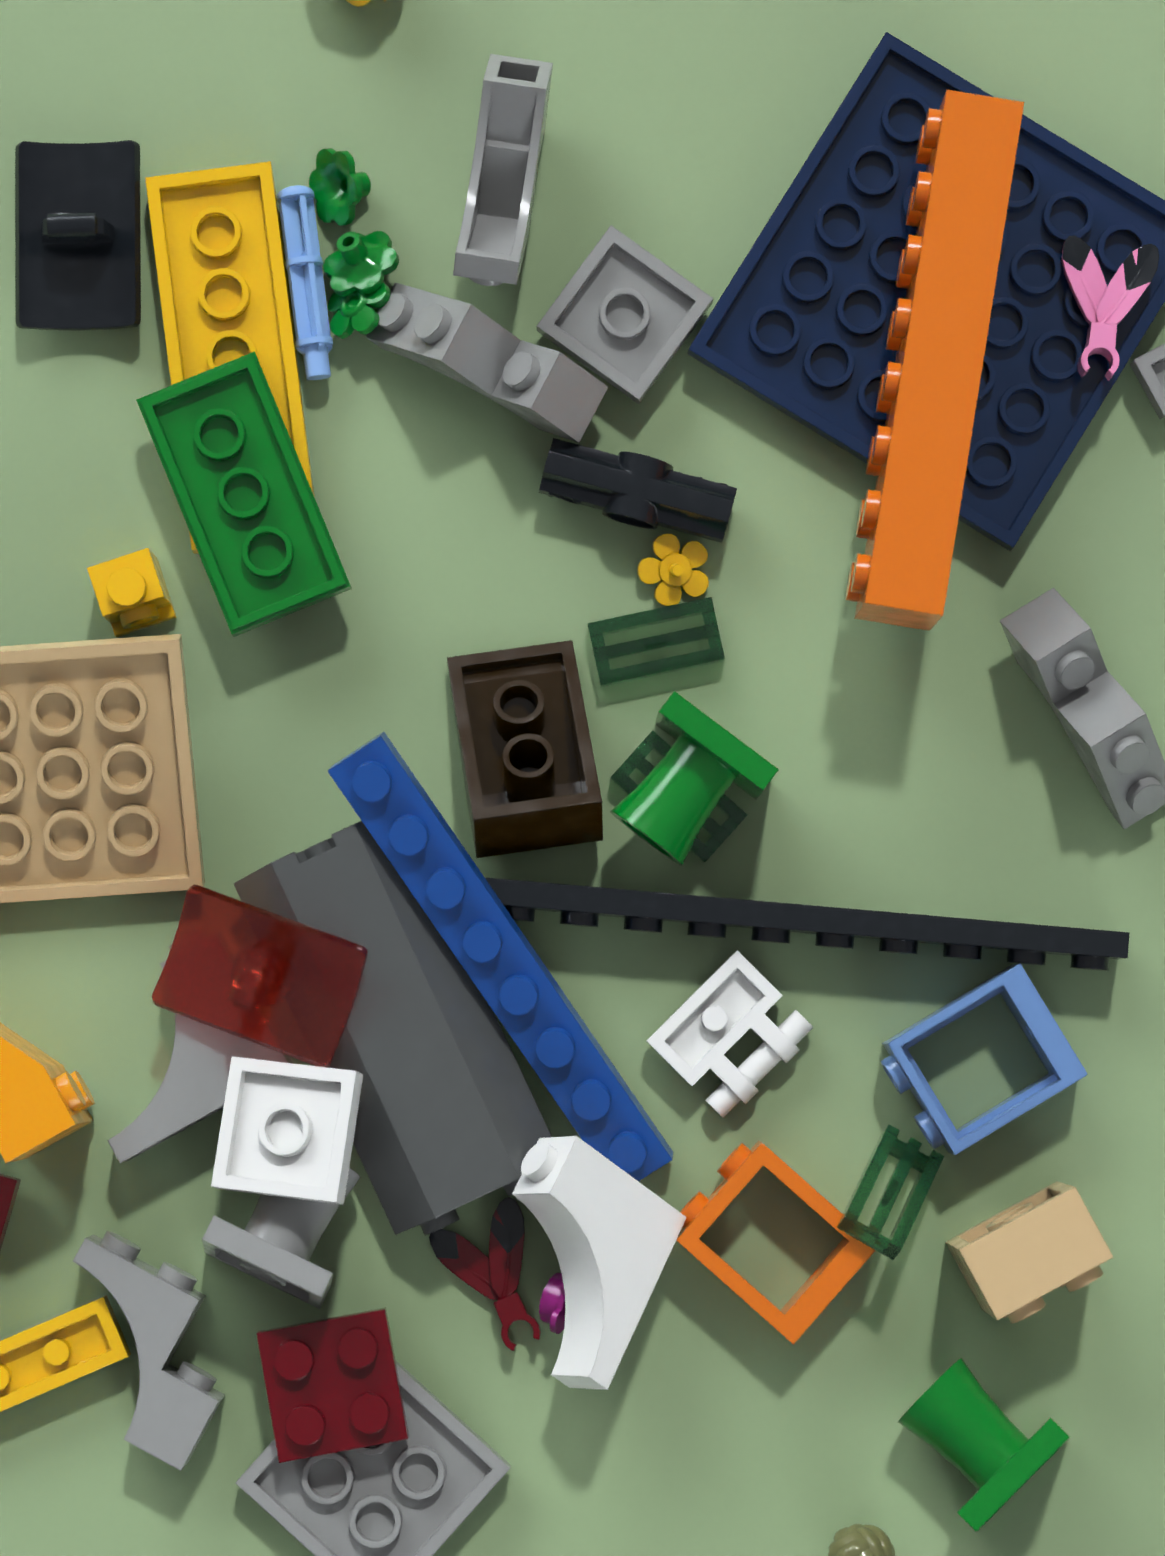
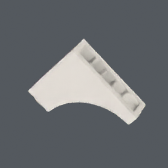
(608, 1245)

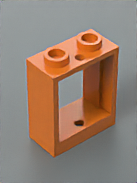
(818, 1288)

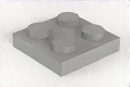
(624, 314)

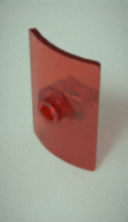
(261, 976)

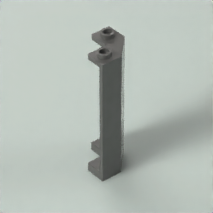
(440, 1086)

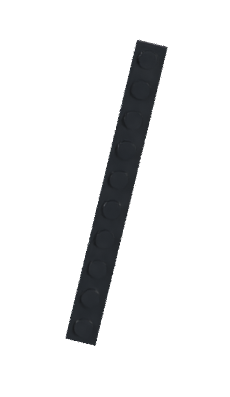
(832, 925)

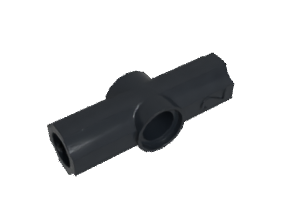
(637, 490)

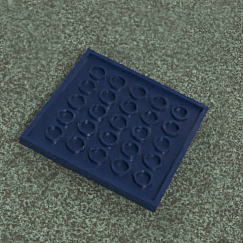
(819, 290)

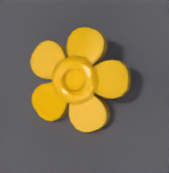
(674, 569)

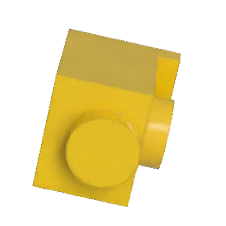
(132, 592)

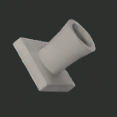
(279, 1244)

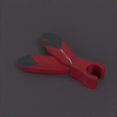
(492, 1276)

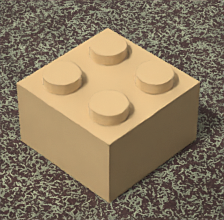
(1030, 1252)

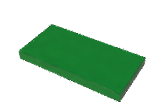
(244, 494)

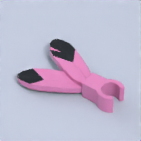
(1103, 304)

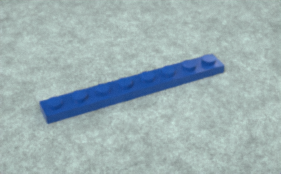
(498, 957)

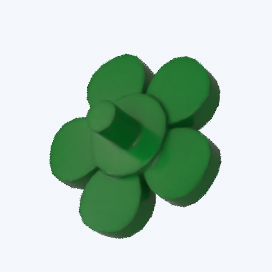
(356, 311)

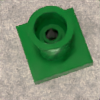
(689, 780)
(979, 1440)

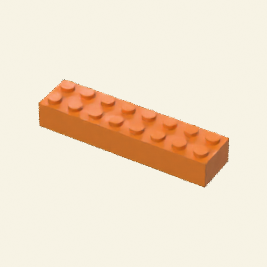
(938, 361)

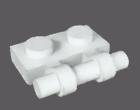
(716, 1019)

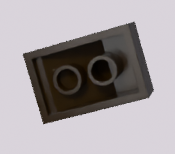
(525, 749)

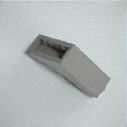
(192, 1085)

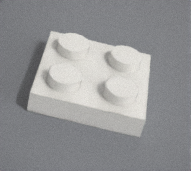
(287, 1130)

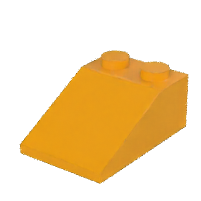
(36, 1098)

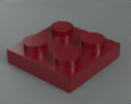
(332, 1385)

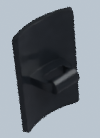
(77, 235)

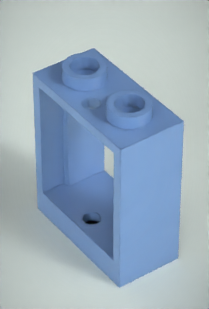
(1036, 1024)

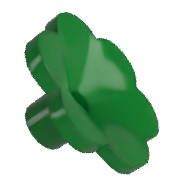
(337, 186)
(360, 263)

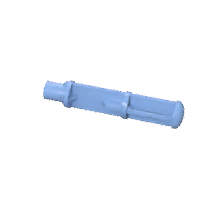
(306, 279)

